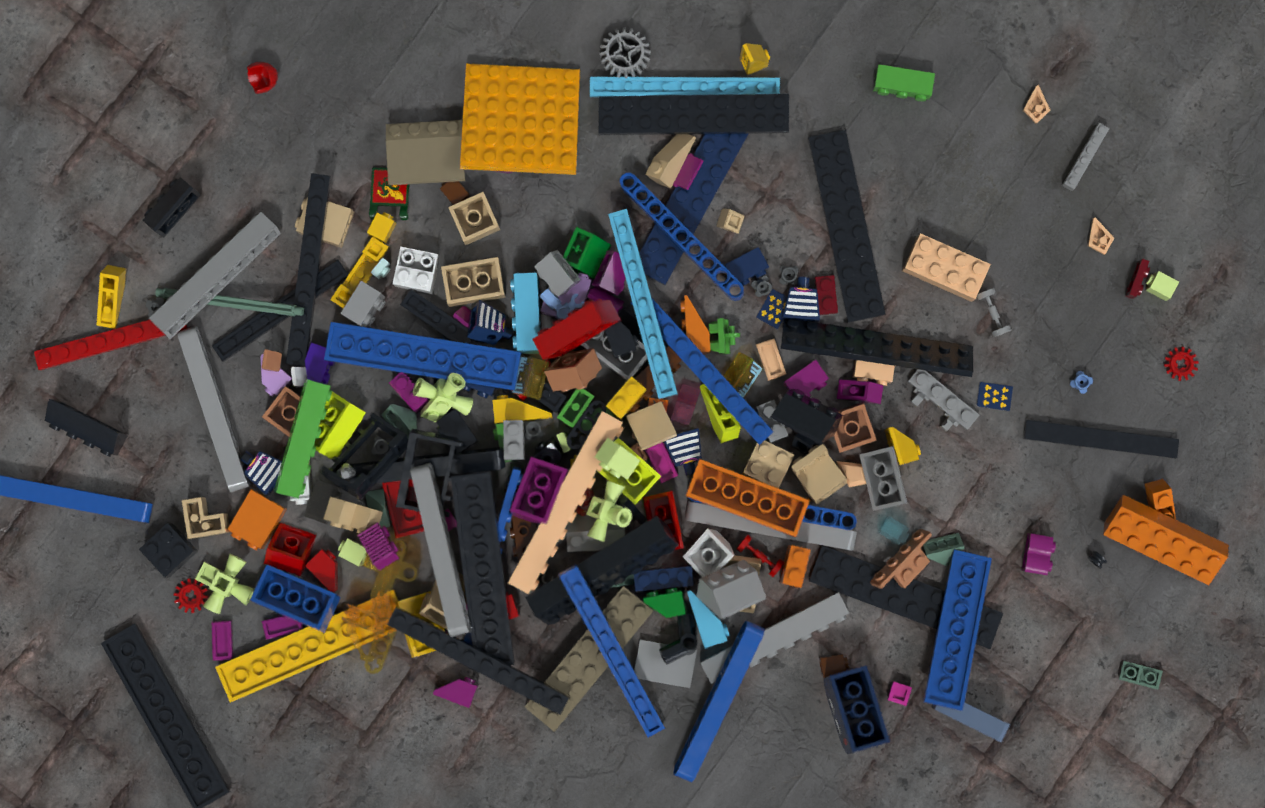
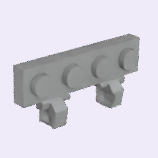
(931, 389)

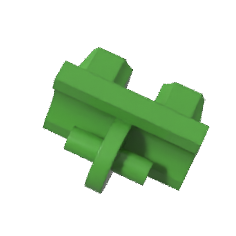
(726, 336)

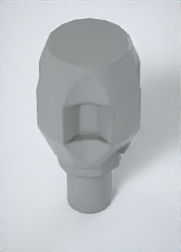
(346, 472)

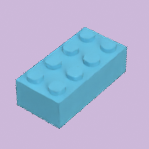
(527, 311)

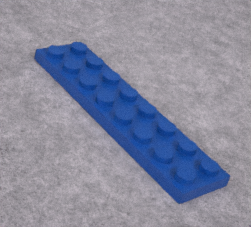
(957, 630)

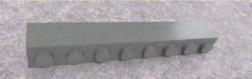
(215, 275)
(786, 632)

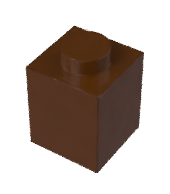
(454, 192)
(833, 664)

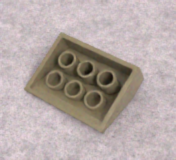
(424, 152)

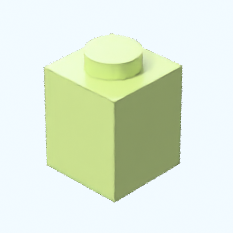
(1161, 285)
(352, 551)

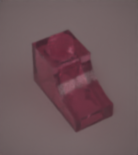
(685, 405)

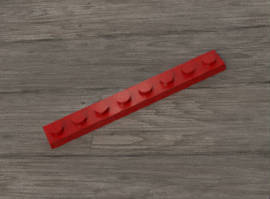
(97, 344)

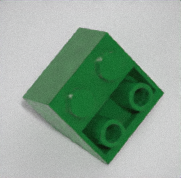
(586, 252)
(668, 603)

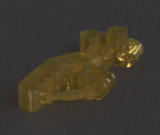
(381, 608)

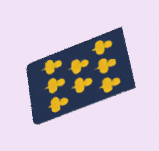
(773, 309)
(994, 396)

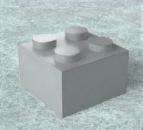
(363, 305)

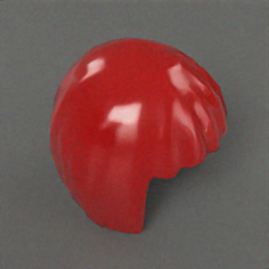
(262, 76)

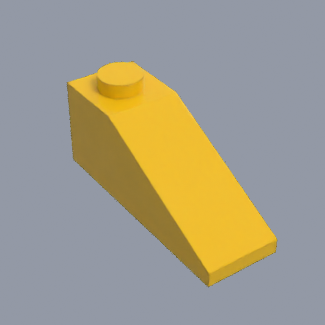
(754, 58)
(110, 295)
(511, 409)

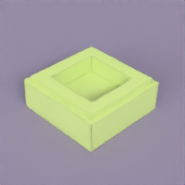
(562, 437)

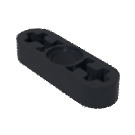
(574, 434)

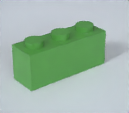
(903, 82)

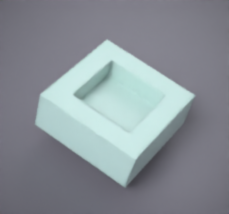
(381, 269)

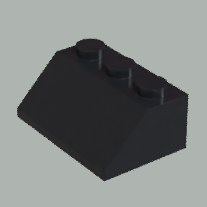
(171, 207)
(807, 416)

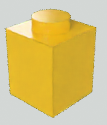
(381, 227)

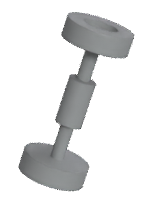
(993, 312)

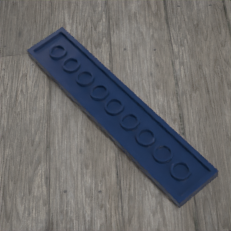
(689, 206)

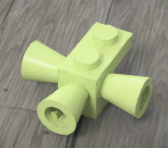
(442, 397)
(607, 512)
(224, 583)

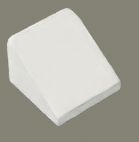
(298, 376)

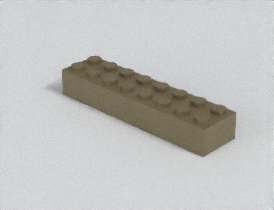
(585, 661)

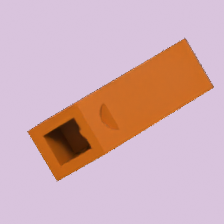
(694, 326)
(1160, 497)

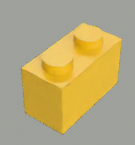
(626, 398)

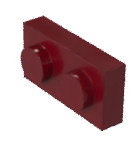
(1140, 272)
(826, 295)

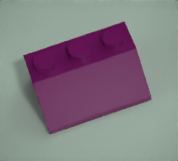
(538, 491)

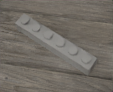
(1085, 156)

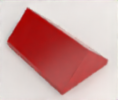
(664, 507)

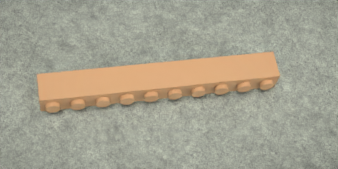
(570, 495)

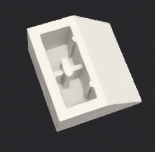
(416, 270)

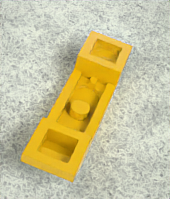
(361, 271)

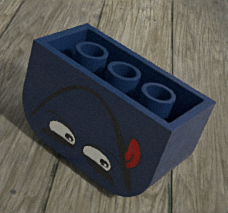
(855, 710)

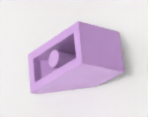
(274, 380)

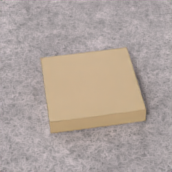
(651, 426)

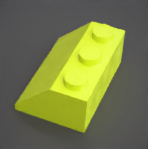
(337, 425)
(639, 481)

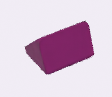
(463, 315)

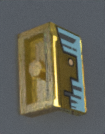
(743, 373)
(531, 377)

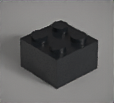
(168, 550)

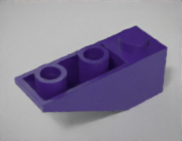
(316, 366)

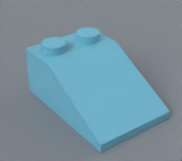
(709, 626)

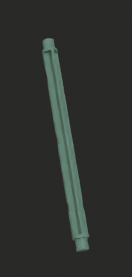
(242, 303)

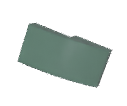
(1140, 675)

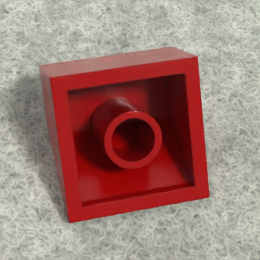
(289, 549)

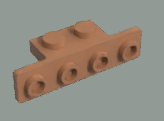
(906, 563)

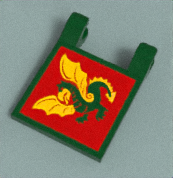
(387, 195)

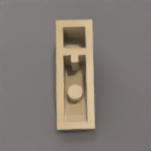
(670, 159)

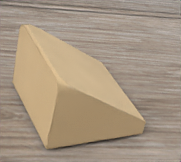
(730, 220)

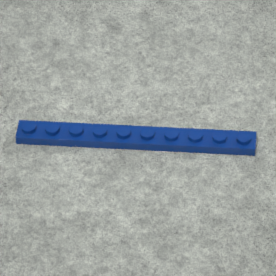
(712, 377)
(505, 515)
(611, 650)

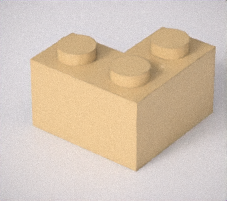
(351, 515)
(199, 523)

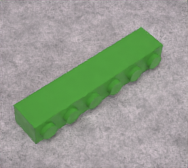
(302, 439)

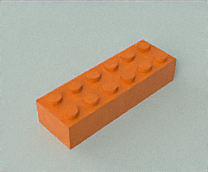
(747, 498)
(1166, 540)

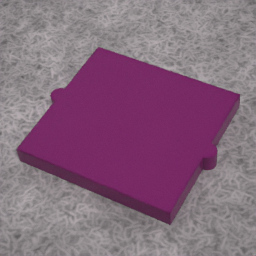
(688, 172)
(597, 293)

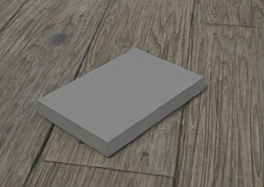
(652, 667)

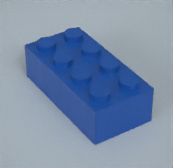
(295, 598)

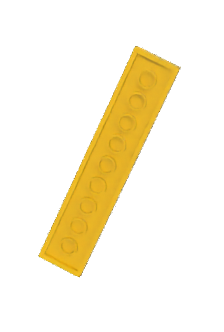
(292, 654)

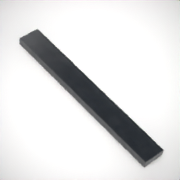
(266, 321)
(1101, 439)

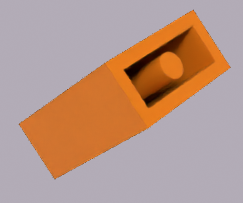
(256, 520)
(794, 566)

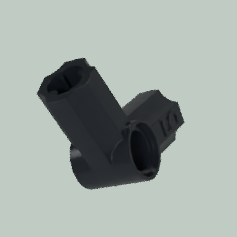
(676, 649)

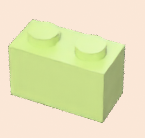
(617, 458)

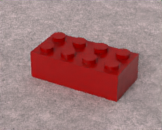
(576, 328)

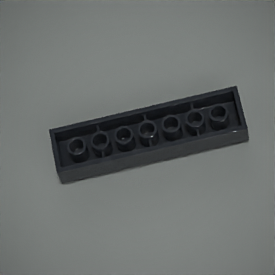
(606, 569)

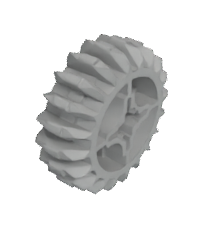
(617, 56)

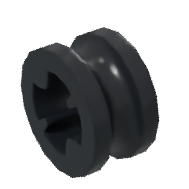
(1097, 559)

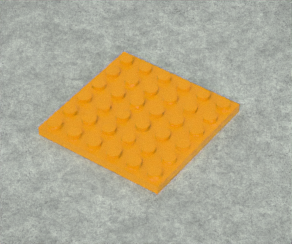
(520, 119)

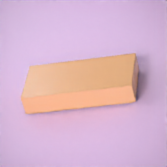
(771, 359)

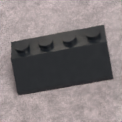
(84, 427)

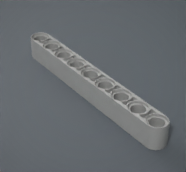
(213, 408)
(807, 532)
(440, 550)

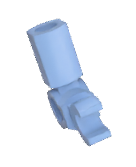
(555, 304)

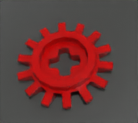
(1188, 362)
(183, 599)

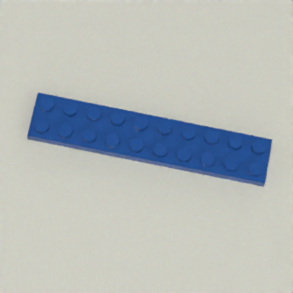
(422, 355)

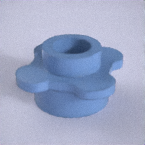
(1080, 376)

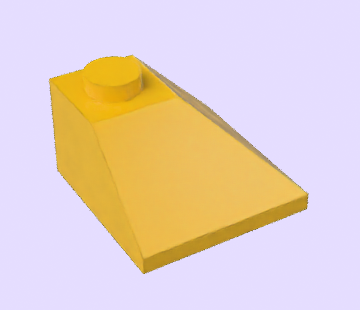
(904, 447)

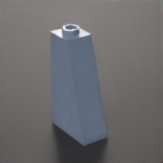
(977, 720)

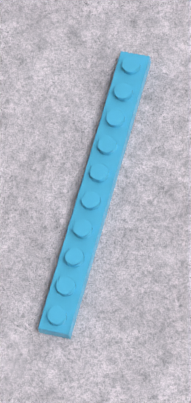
(681, 86)
(643, 304)

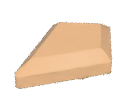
(1036, 106)
(1099, 237)
(853, 473)

